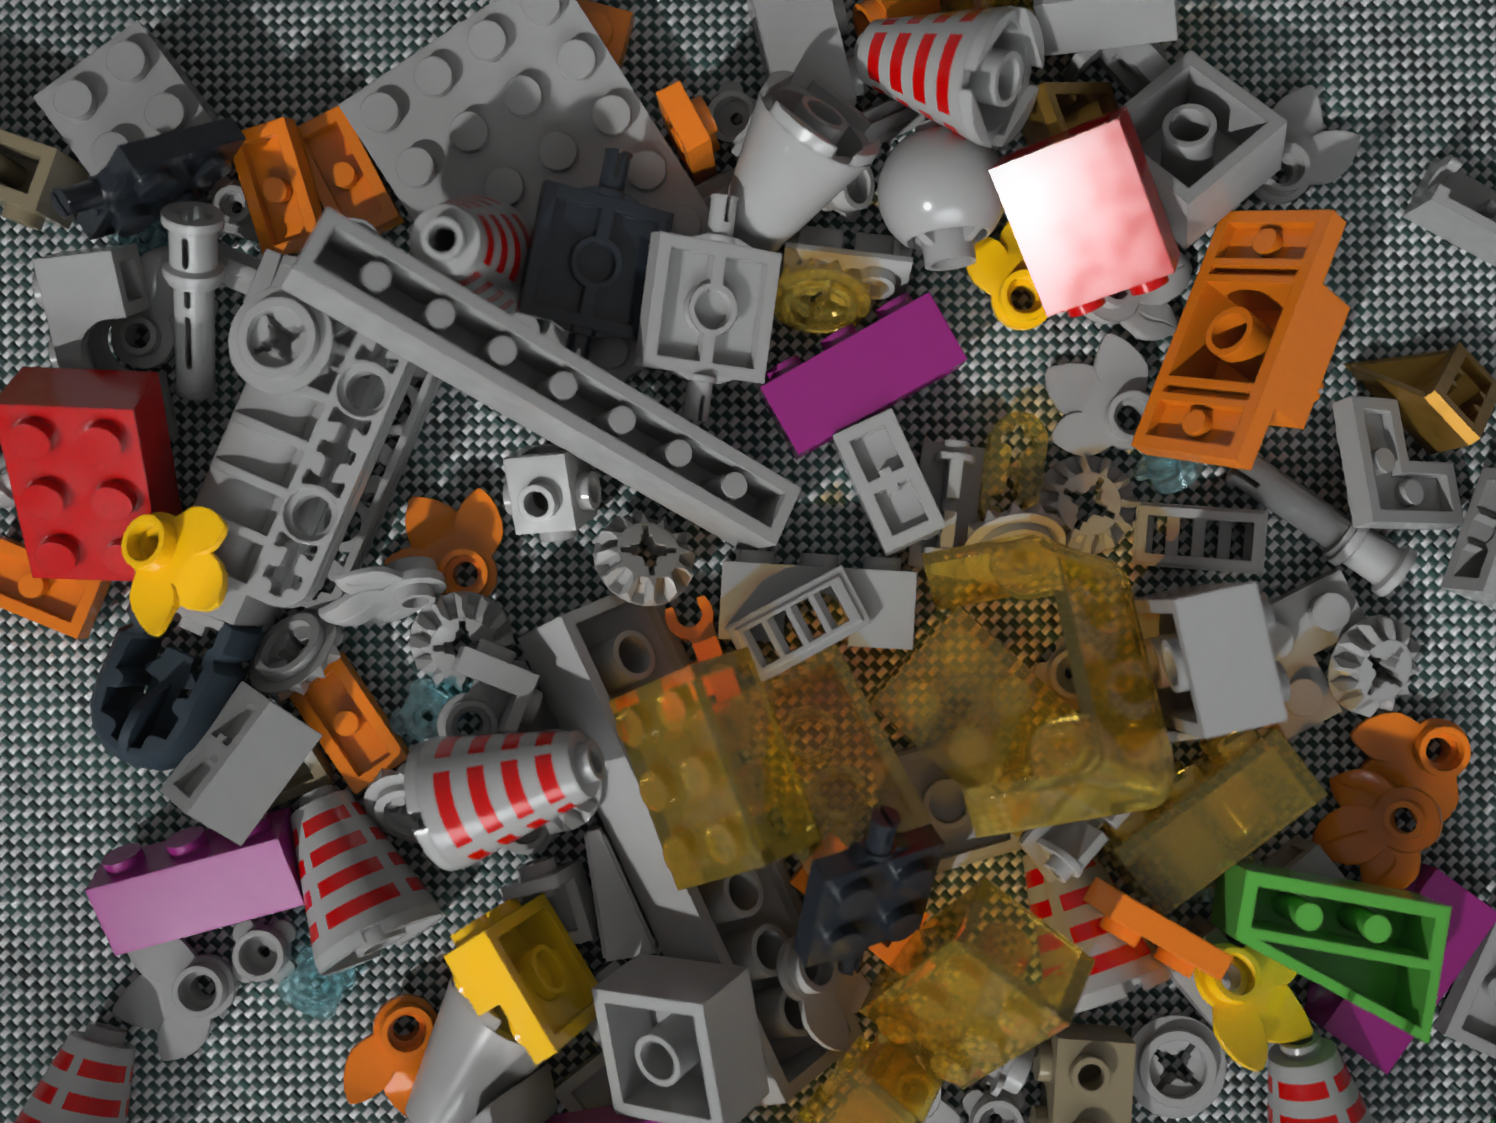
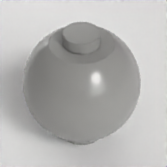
(939, 195)

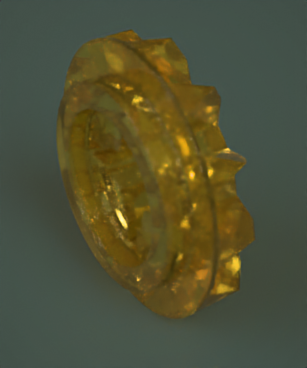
(842, 303)

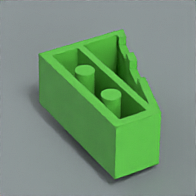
(1347, 935)

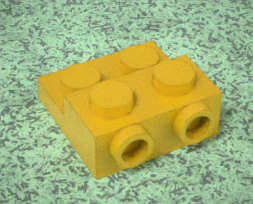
(530, 969)

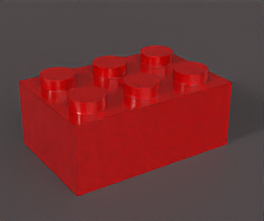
(84, 463)

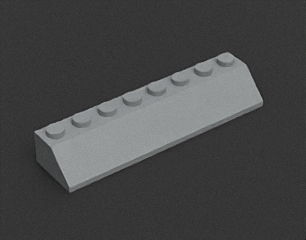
(731, 921)

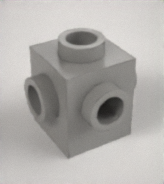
(549, 492)

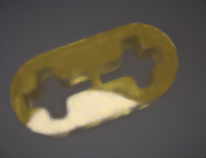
(1029, 467)

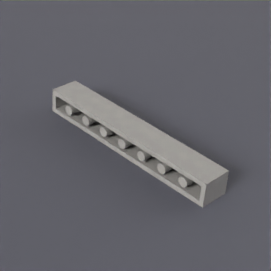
(537, 383)

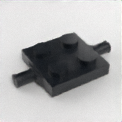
(149, 176)
(590, 257)
(867, 892)

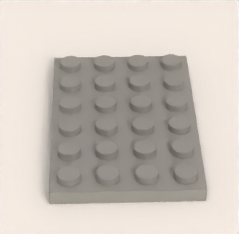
(517, 102)

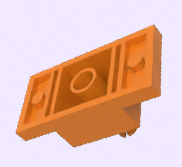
(1248, 339)

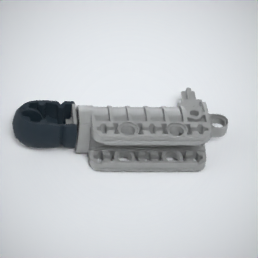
(287, 491)

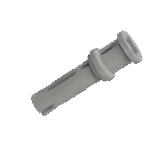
(194, 276)
(1357, 548)

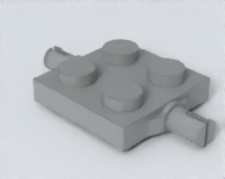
(708, 307)

